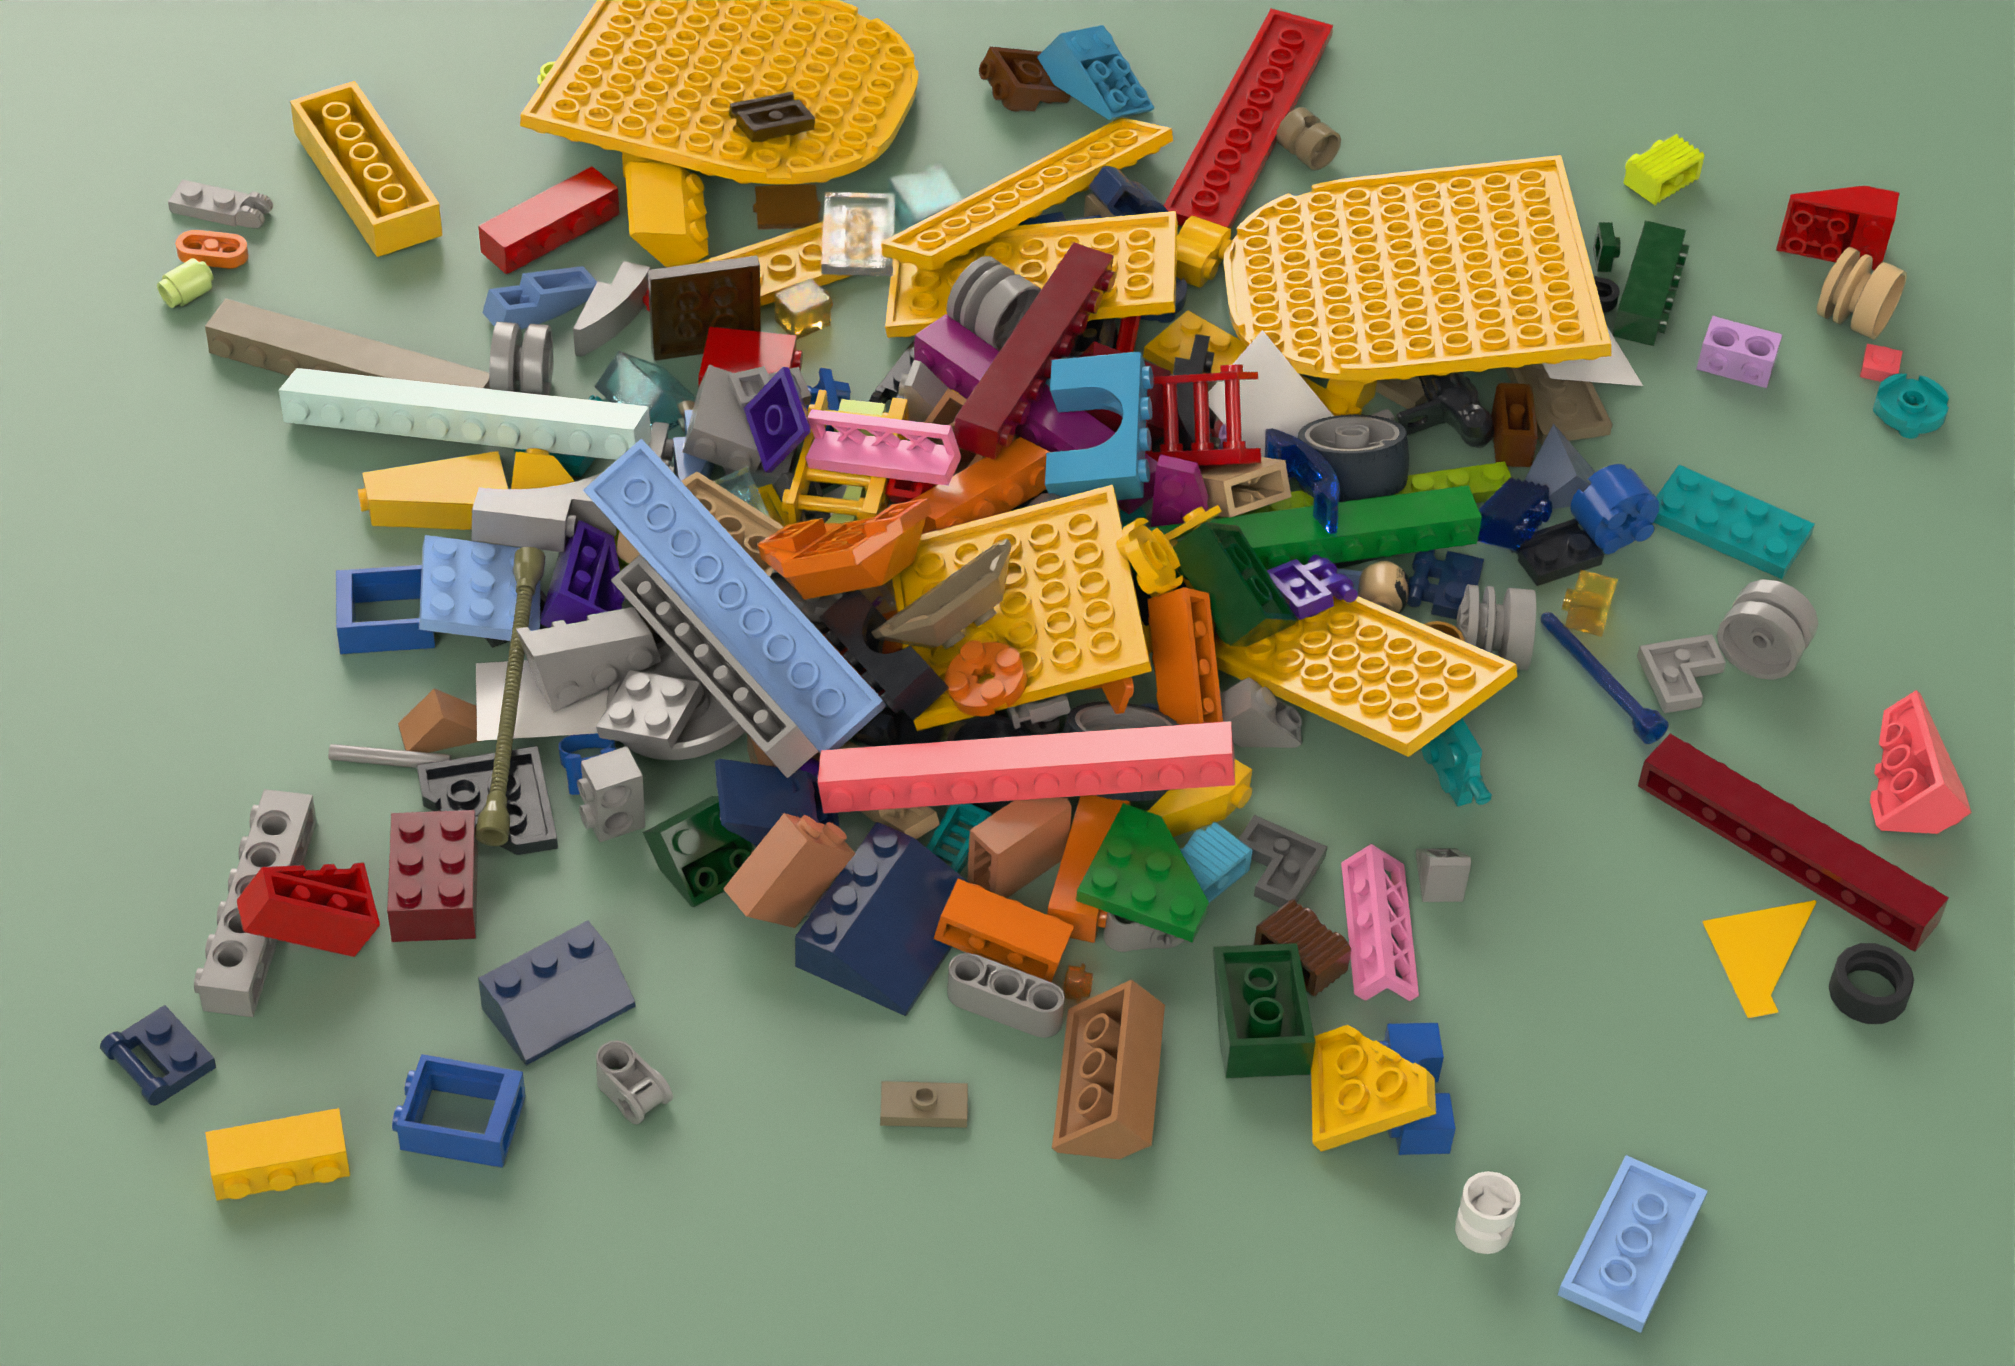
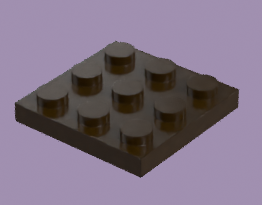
(701, 296)

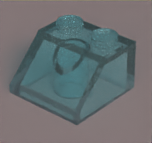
(643, 384)

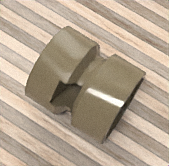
(1308, 138)

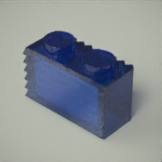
(1514, 513)

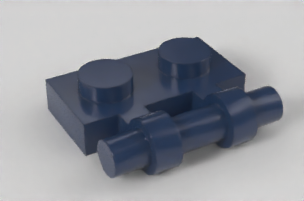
(1453, 578)

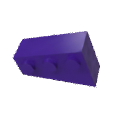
(583, 578)

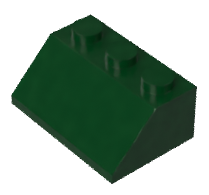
(1240, 589)

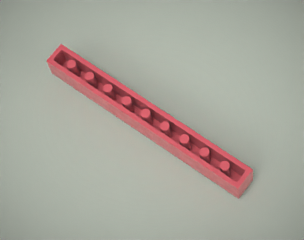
(1027, 767)

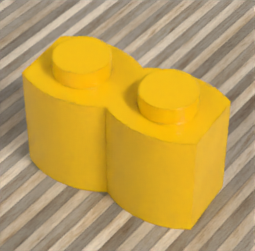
(1200, 250)

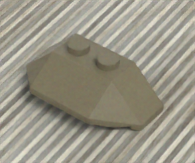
(953, 603)

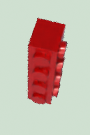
(549, 220)

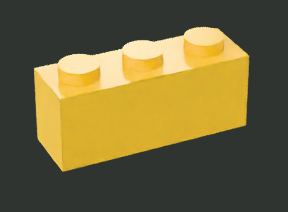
(277, 1154)

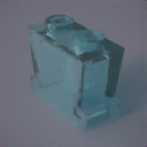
(922, 195)

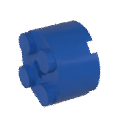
(1615, 508)

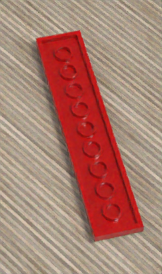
(1247, 119)

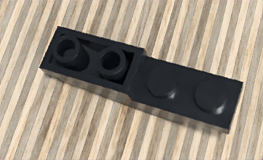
(1199, 363)

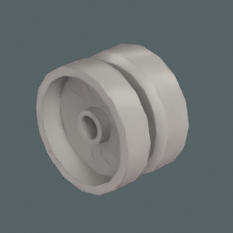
(521, 360)
(1767, 629)

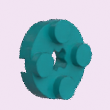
(1894, 406)

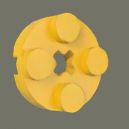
(1150, 557)

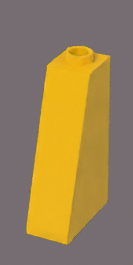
(430, 493)

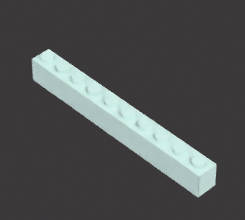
(463, 414)

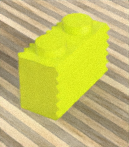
(1663, 169)

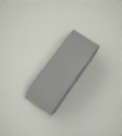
(1005, 995)

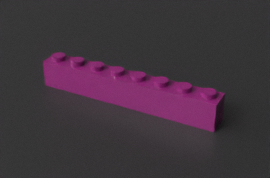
(961, 361)

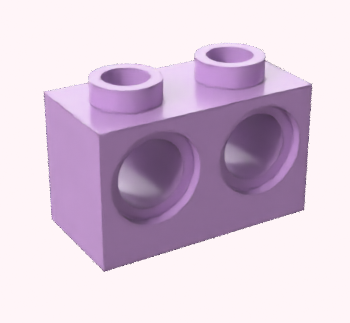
(1739, 351)

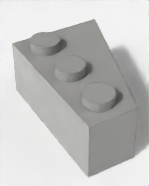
(588, 654)

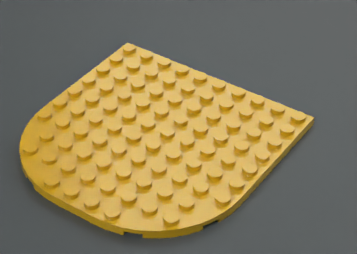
(665, 72)
(1420, 273)

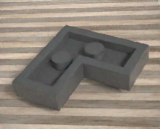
(1288, 858)

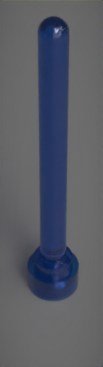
(1647, 723)

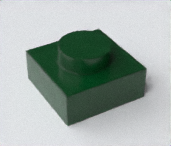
(1605, 247)

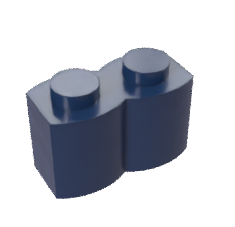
(1122, 195)

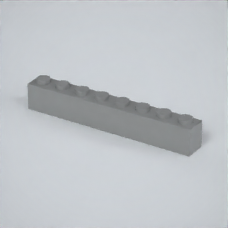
(715, 666)

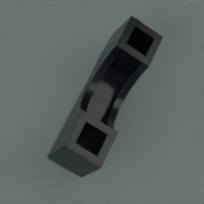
(903, 674)

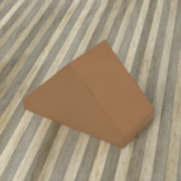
(439, 723)

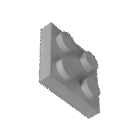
(650, 710)

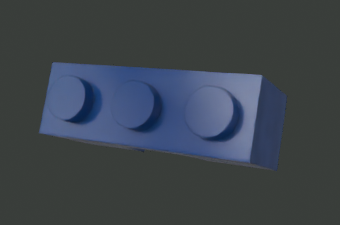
(1422, 1045)

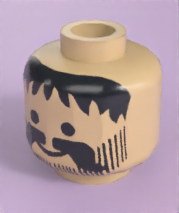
(1385, 585)

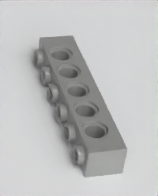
(240, 960)

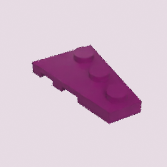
(1177, 491)

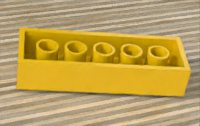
(366, 168)

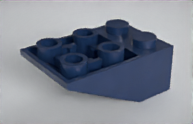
(758, 795)

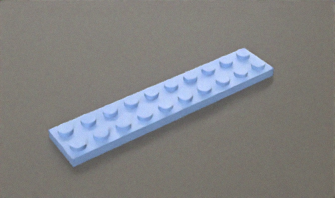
(735, 598)

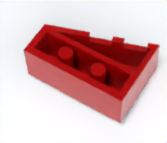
(311, 907)

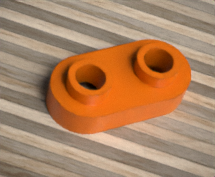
(213, 248)

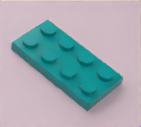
(1731, 521)

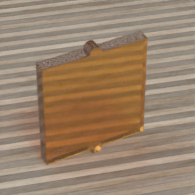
(786, 206)

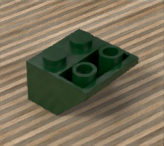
(697, 851)

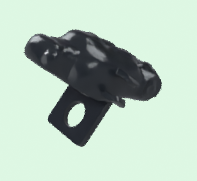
(1452, 401)

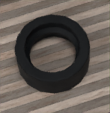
(1879, 960)

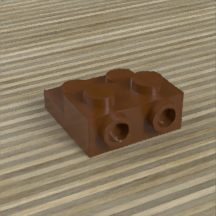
(1019, 79)

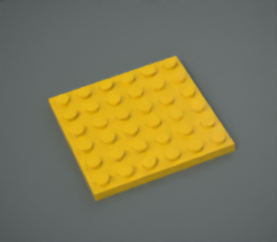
(1064, 598)

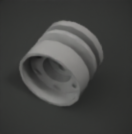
(990, 300)
(1502, 626)

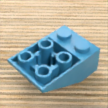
(1095, 73)

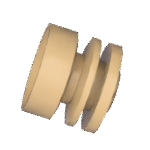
(1854, 290)

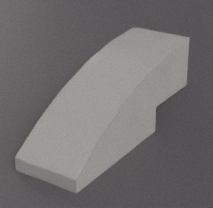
(611, 308)

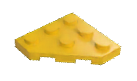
(1363, 1088)

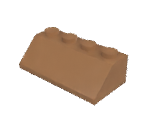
(1109, 1074)

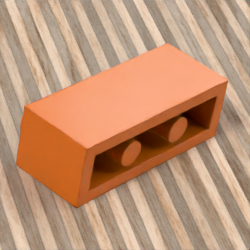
(1003, 930)

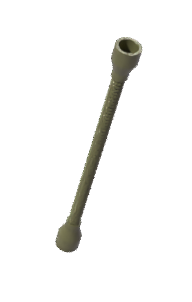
(494, 819)

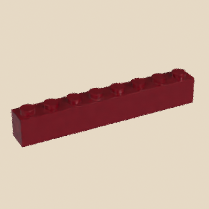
(1025, 361)
(1793, 842)

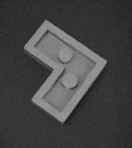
(1672, 669)

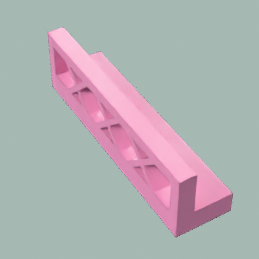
(885, 453)
(1372, 922)

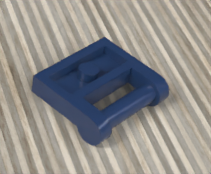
(168, 1046)

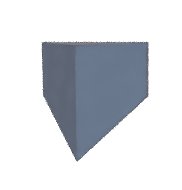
(1560, 469)

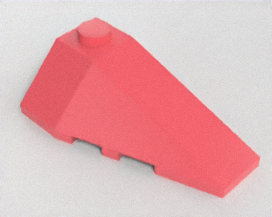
(1916, 776)

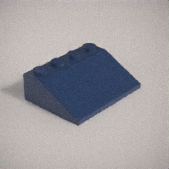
(880, 921)

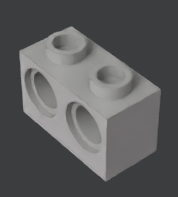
(612, 794)

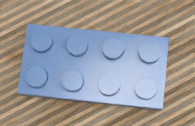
(1632, 1243)

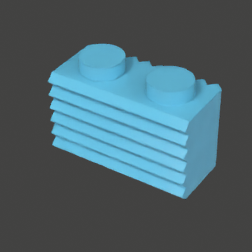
(1216, 859)

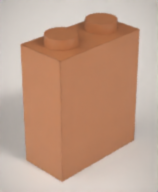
(1018, 844)
(789, 870)

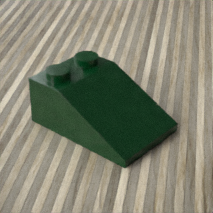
(1263, 1011)

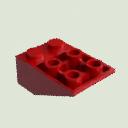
(1832, 220)

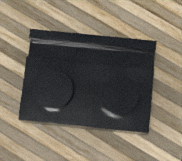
(1558, 552)

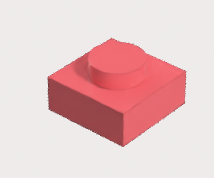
(1880, 362)

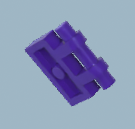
(1312, 586)

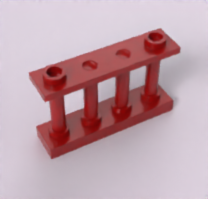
(1203, 451)

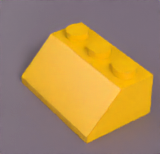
(667, 212)

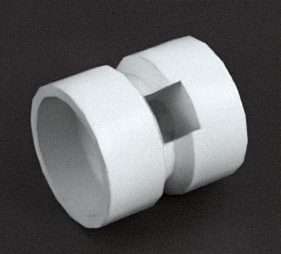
(1487, 1212)

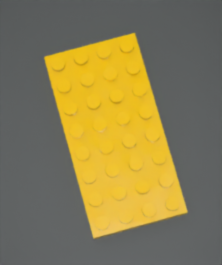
(1143, 264)
(1372, 672)

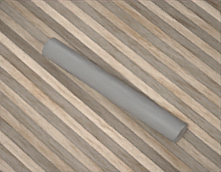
(383, 756)

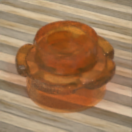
(1077, 983)

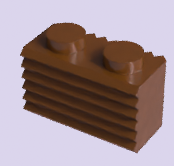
(1514, 424)
(1321, 952)

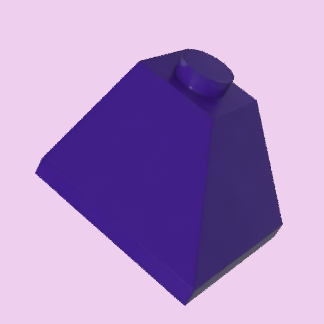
(777, 419)

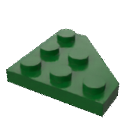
(1144, 877)

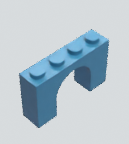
(1111, 384)

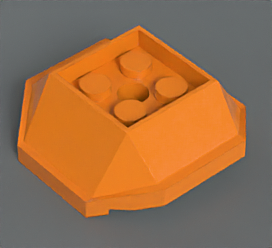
(847, 555)

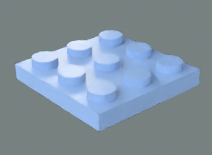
(470, 589)

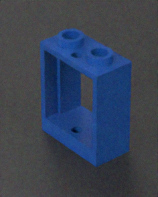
(373, 586)
(466, 1079)

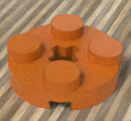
(979, 660)

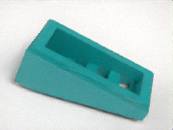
(965, 813)

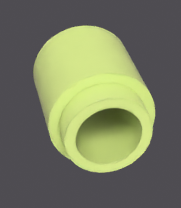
(185, 283)

